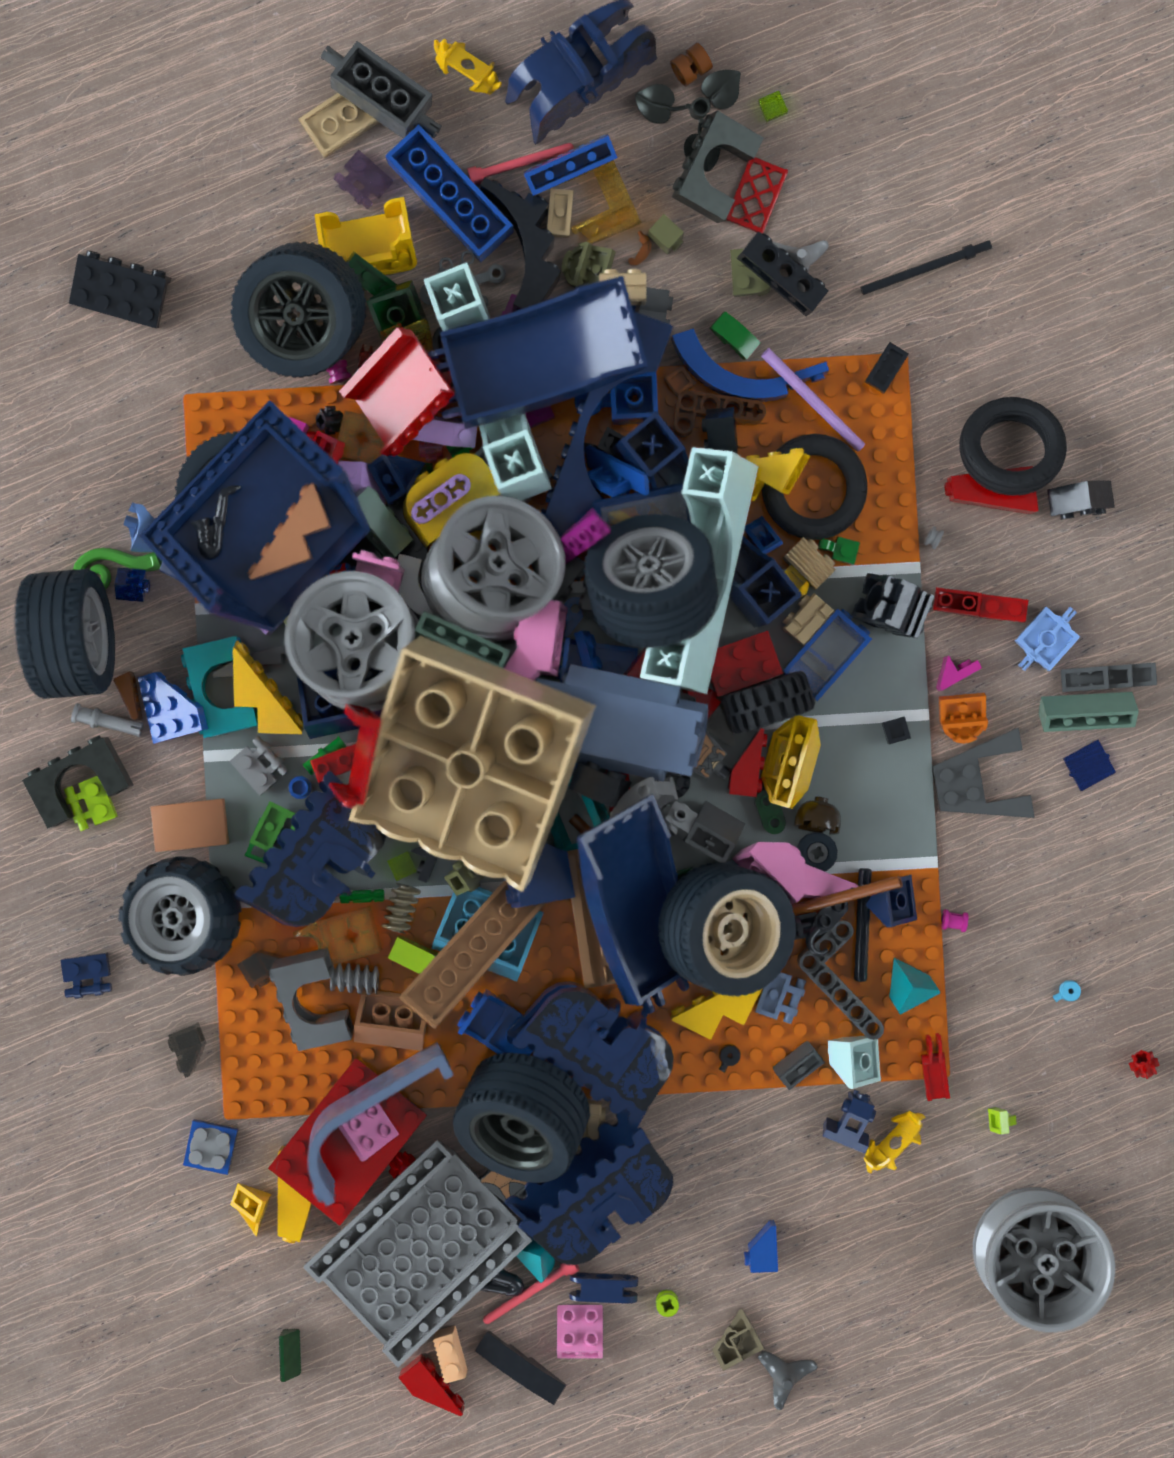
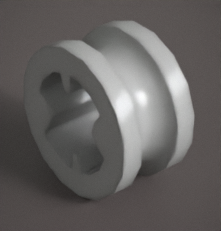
(934, 537)

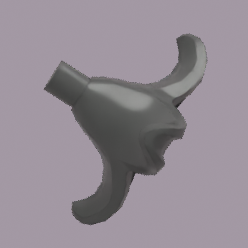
(784, 1375)

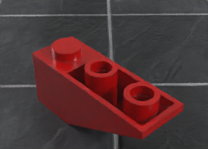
(745, 773)
(428, 1385)

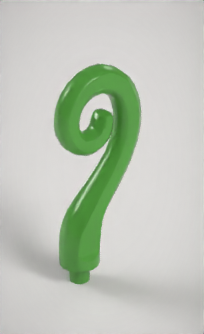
(147, 562)

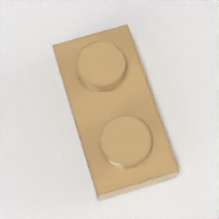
(560, 212)

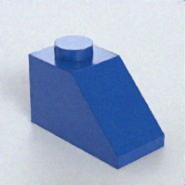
(763, 1250)

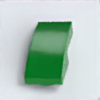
(735, 334)

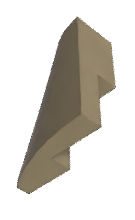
(737, 1342)

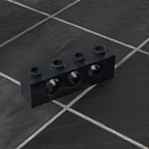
(770, 273)

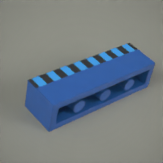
(570, 164)

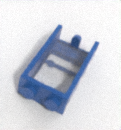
(829, 652)

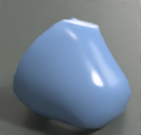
(137, 526)

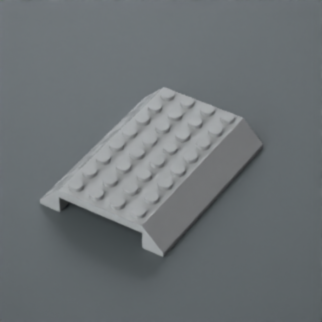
(420, 1251)

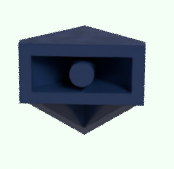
(394, 475)

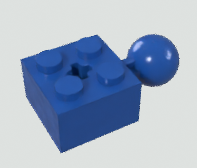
(622, 407)

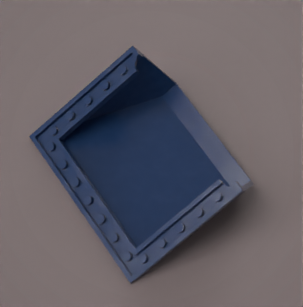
(271, 465)

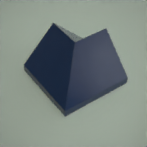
(895, 905)

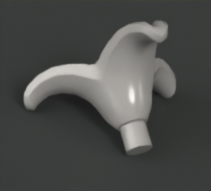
(805, 255)

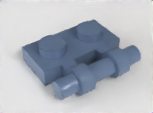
(773, 995)

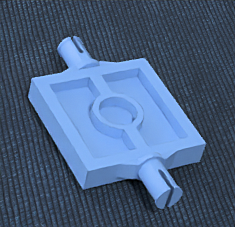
(1047, 638)

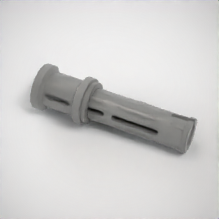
(96, 718)

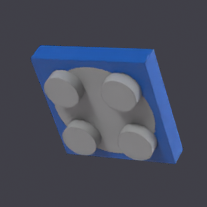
(210, 1147)

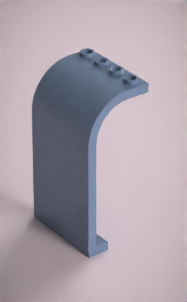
(360, 1101)

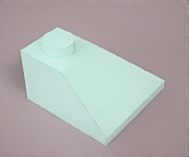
(855, 1060)

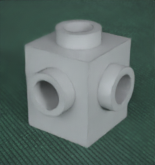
(679, 819)

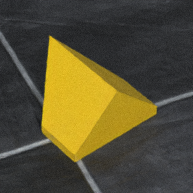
(251, 1205)

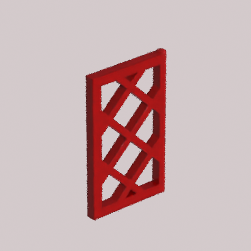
(746, 178)

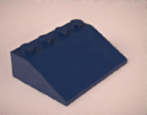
(321, 716)

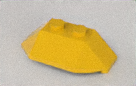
(791, 761)

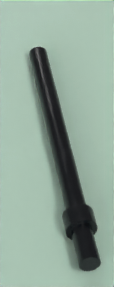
(967, 252)

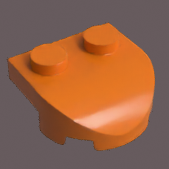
(963, 716)

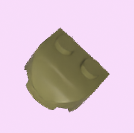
(585, 263)
(744, 280)

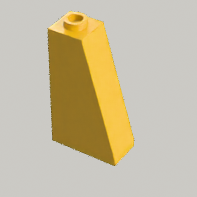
(292, 1212)

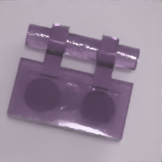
(368, 174)

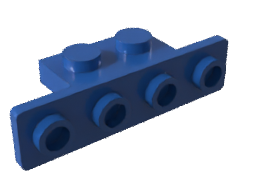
(614, 475)

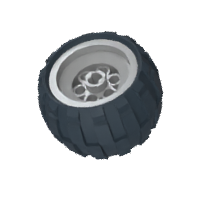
(153, 929)

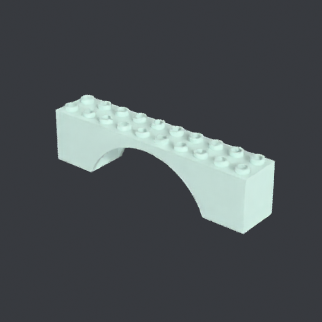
(508, 441)
(718, 501)

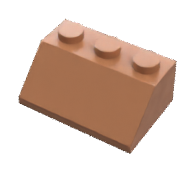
(388, 1022)

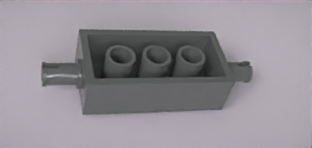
(381, 90)

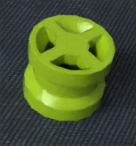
(664, 1299)

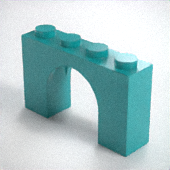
(200, 662)

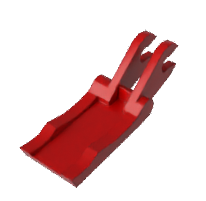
(935, 1070)

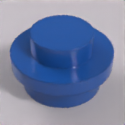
(300, 787)

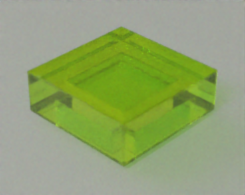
(772, 106)
(402, 866)

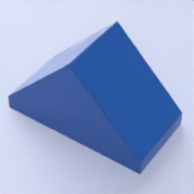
(762, 535)

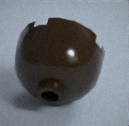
(818, 816)

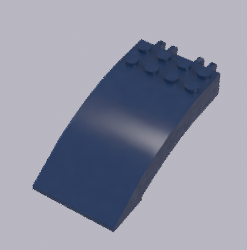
(542, 353)
(625, 883)

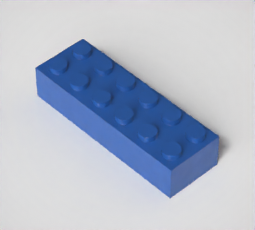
(449, 193)

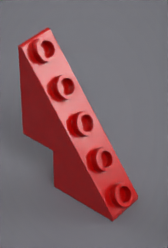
(336, 762)

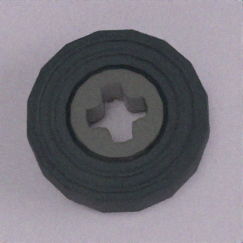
(826, 845)

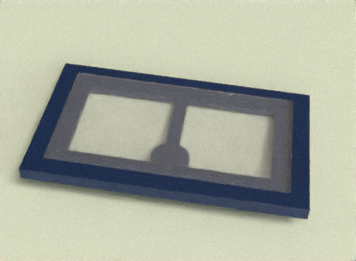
(661, 500)

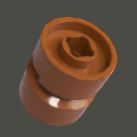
(697, 59)

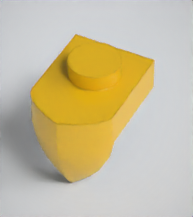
(798, 580)

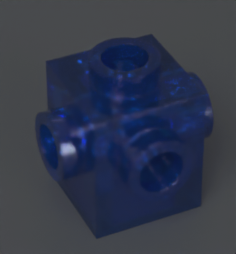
(131, 584)

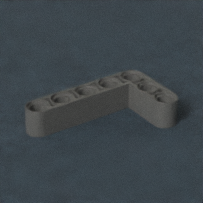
(834, 984)

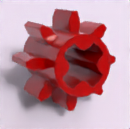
(1144, 1064)
(400, 1163)

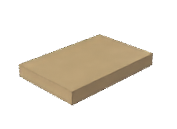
(335, 124)

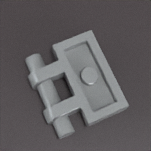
(253, 769)

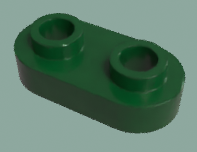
(768, 813)

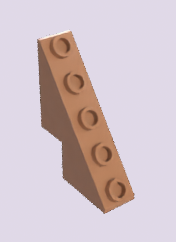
(290, 544)

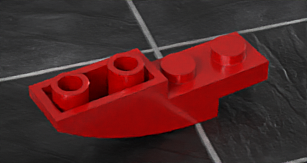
(980, 605)

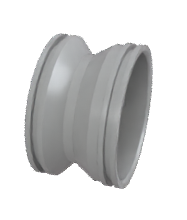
(532, 544)
(355, 643)
(1085, 1287)

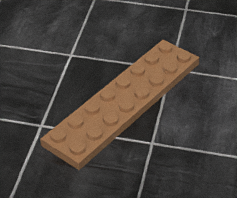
(467, 957)

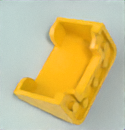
(379, 239)

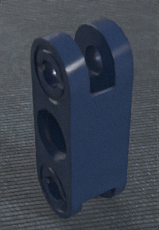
(604, 1288)

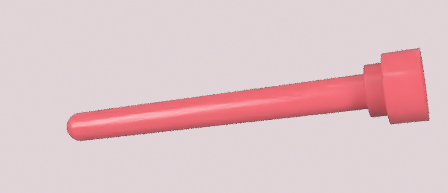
(477, 175)
(530, 1291)

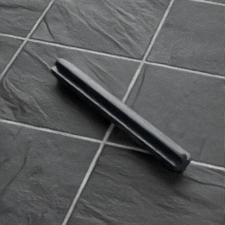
(862, 929)

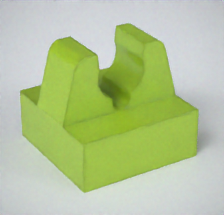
(1000, 1120)

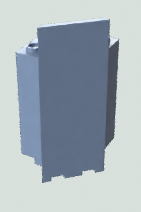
(636, 723)

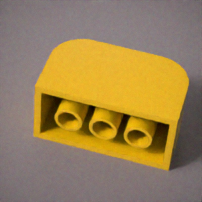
(481, 486)

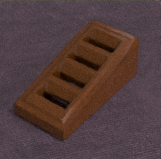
(128, 691)

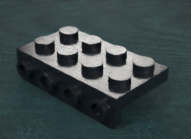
(119, 289)

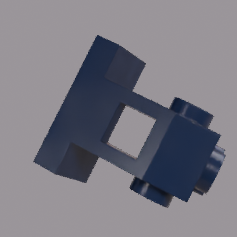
(859, 1108)

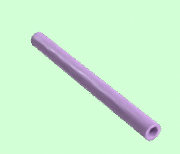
(812, 399)

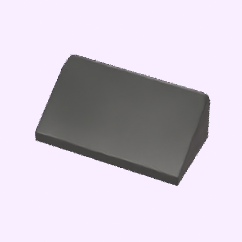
(798, 1065)

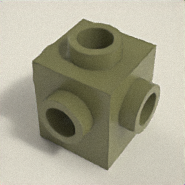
(462, 878)

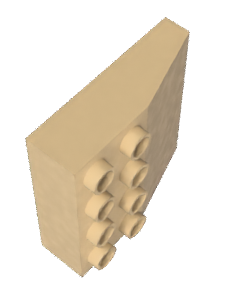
(472, 760)

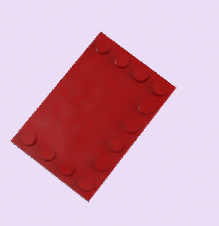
(350, 1174)

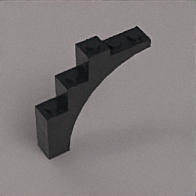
(526, 217)

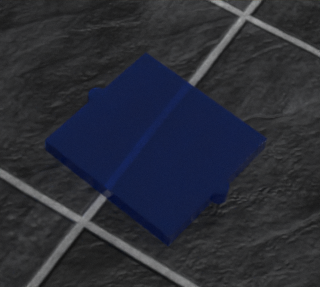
(1089, 765)

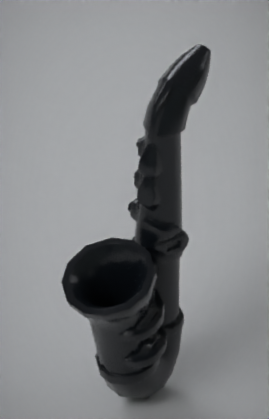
(211, 536)
(505, 1283)

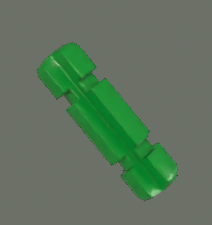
(363, 896)

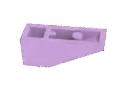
(448, 432)

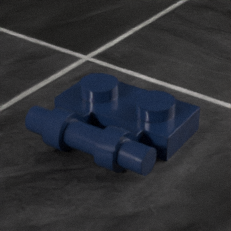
(83, 968)

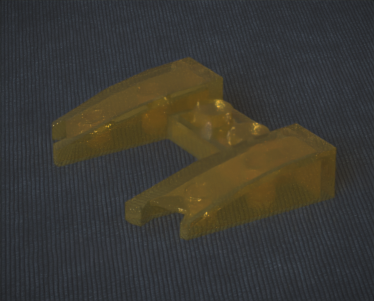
(622, 211)

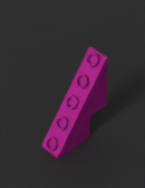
(583, 534)

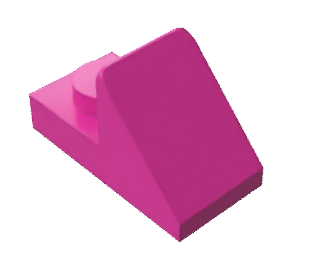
(950, 675)

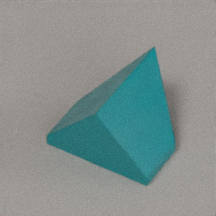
(910, 987)
(537, 1260)

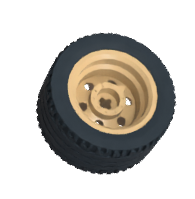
(706, 916)

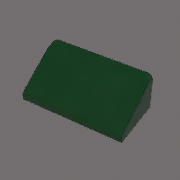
(289, 1354)

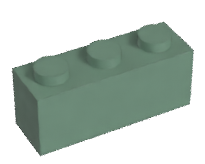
(386, 532)

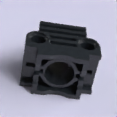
(893, 605)

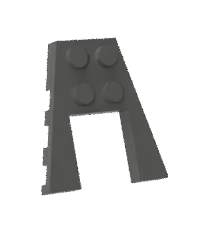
(961, 786)

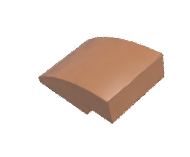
(189, 825)

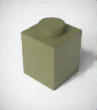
(666, 235)

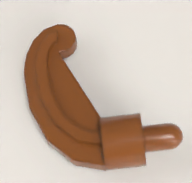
(643, 252)

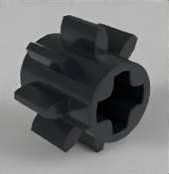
(329, 420)

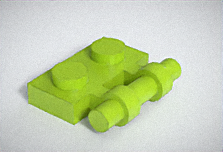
(98, 803)

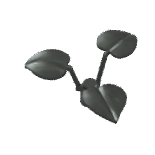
(720, 88)

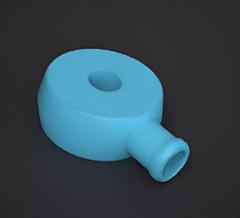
(1064, 994)

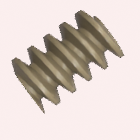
(401, 908)

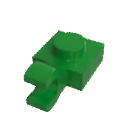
(842, 550)

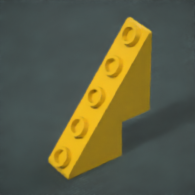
(778, 470)
(255, 689)
(707, 1012)

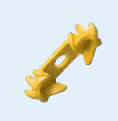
(453, 54)
(883, 1155)

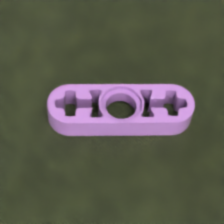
(423, 504)

